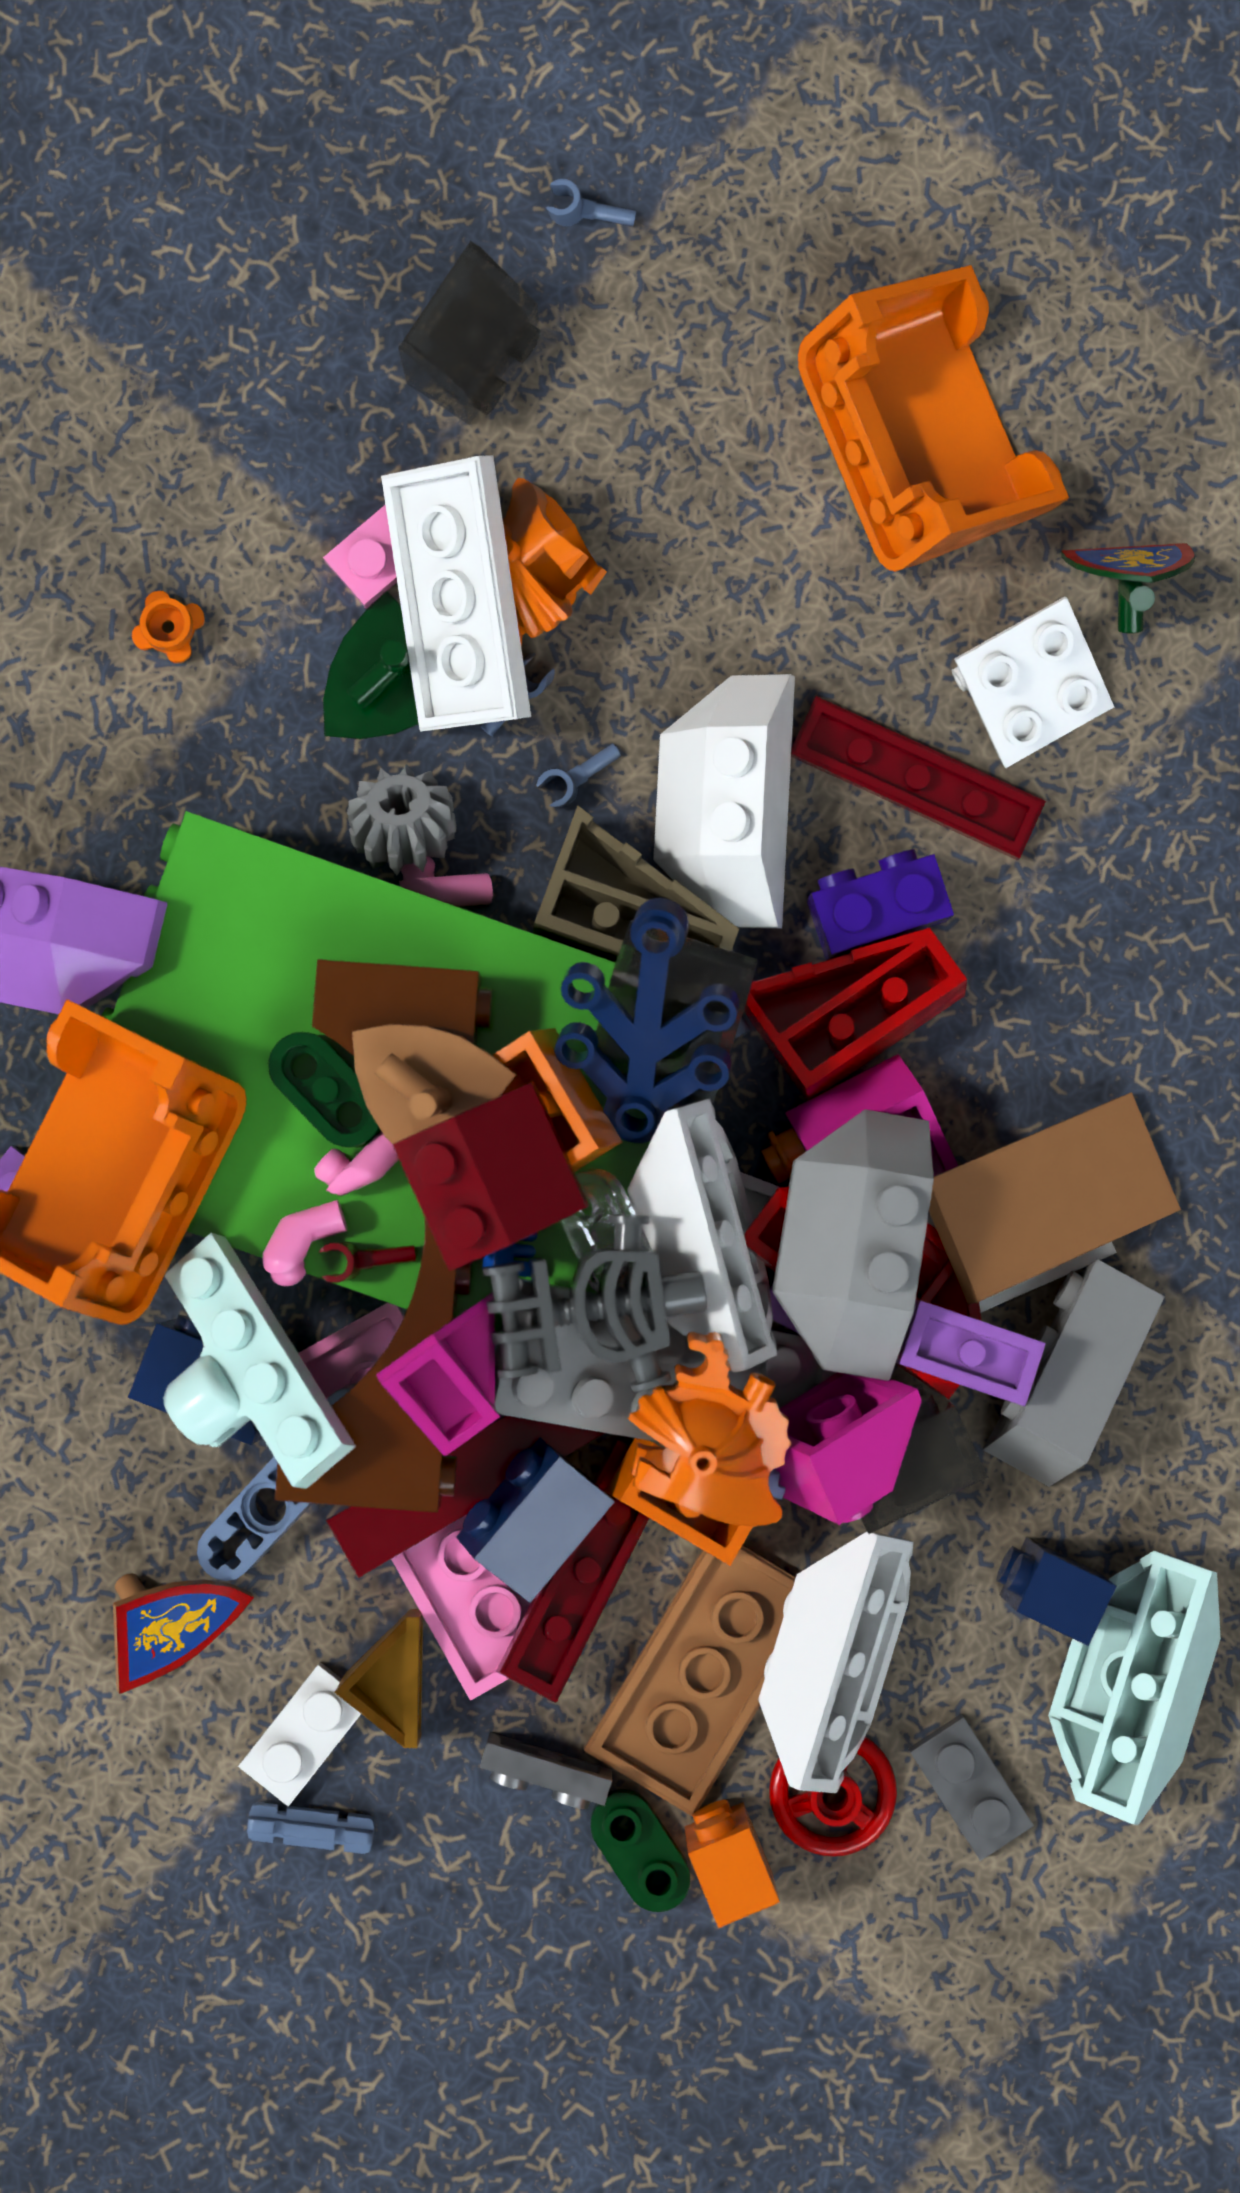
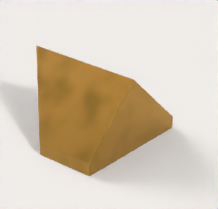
(388, 1681)

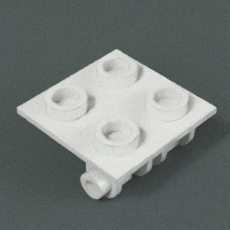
(1033, 682)

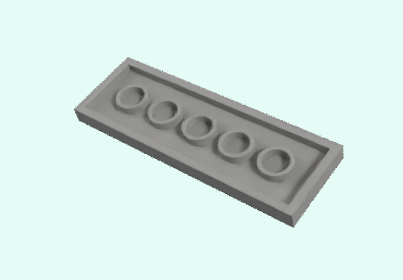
(599, 1394)

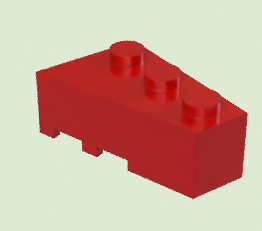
(853, 1007)

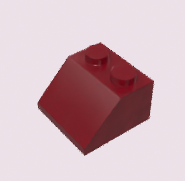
(491, 1176)

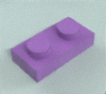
(971, 1353)

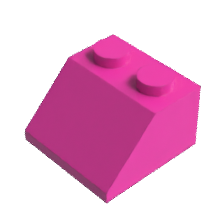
(883, 1088)
(846, 1444)

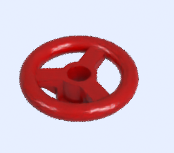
(849, 1809)

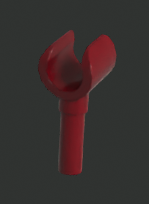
(366, 1258)

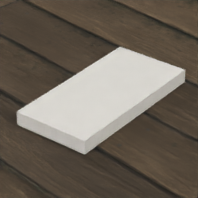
(456, 594)

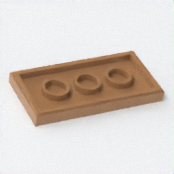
(1050, 1198)
(696, 1679)

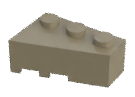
(601, 888)

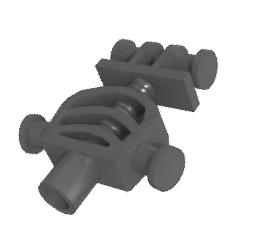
(658, 1297)

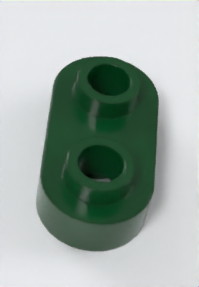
(324, 1092)
(641, 1851)

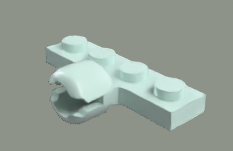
(248, 1370)

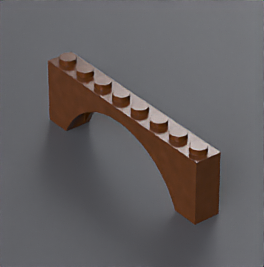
(392, 1456)

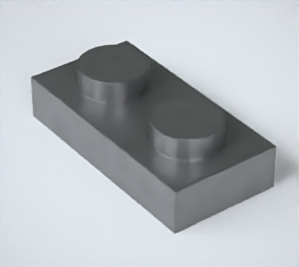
(571, 1779)
(970, 1787)

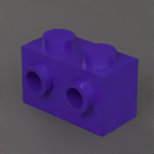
(879, 906)

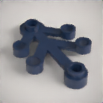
(645, 1037)

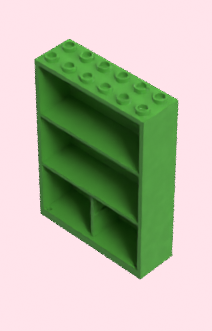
(242, 976)

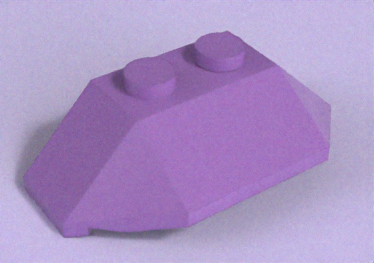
(71, 939)

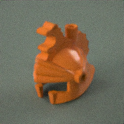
(545, 560)
(714, 1440)

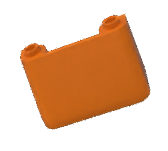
(918, 420)
(114, 1168)

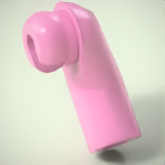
(454, 889)
(367, 1167)
(293, 1237)

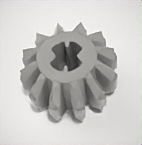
(401, 819)

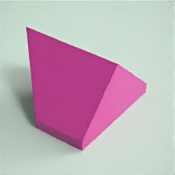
(449, 1379)

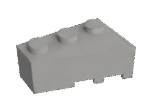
(1079, 1373)

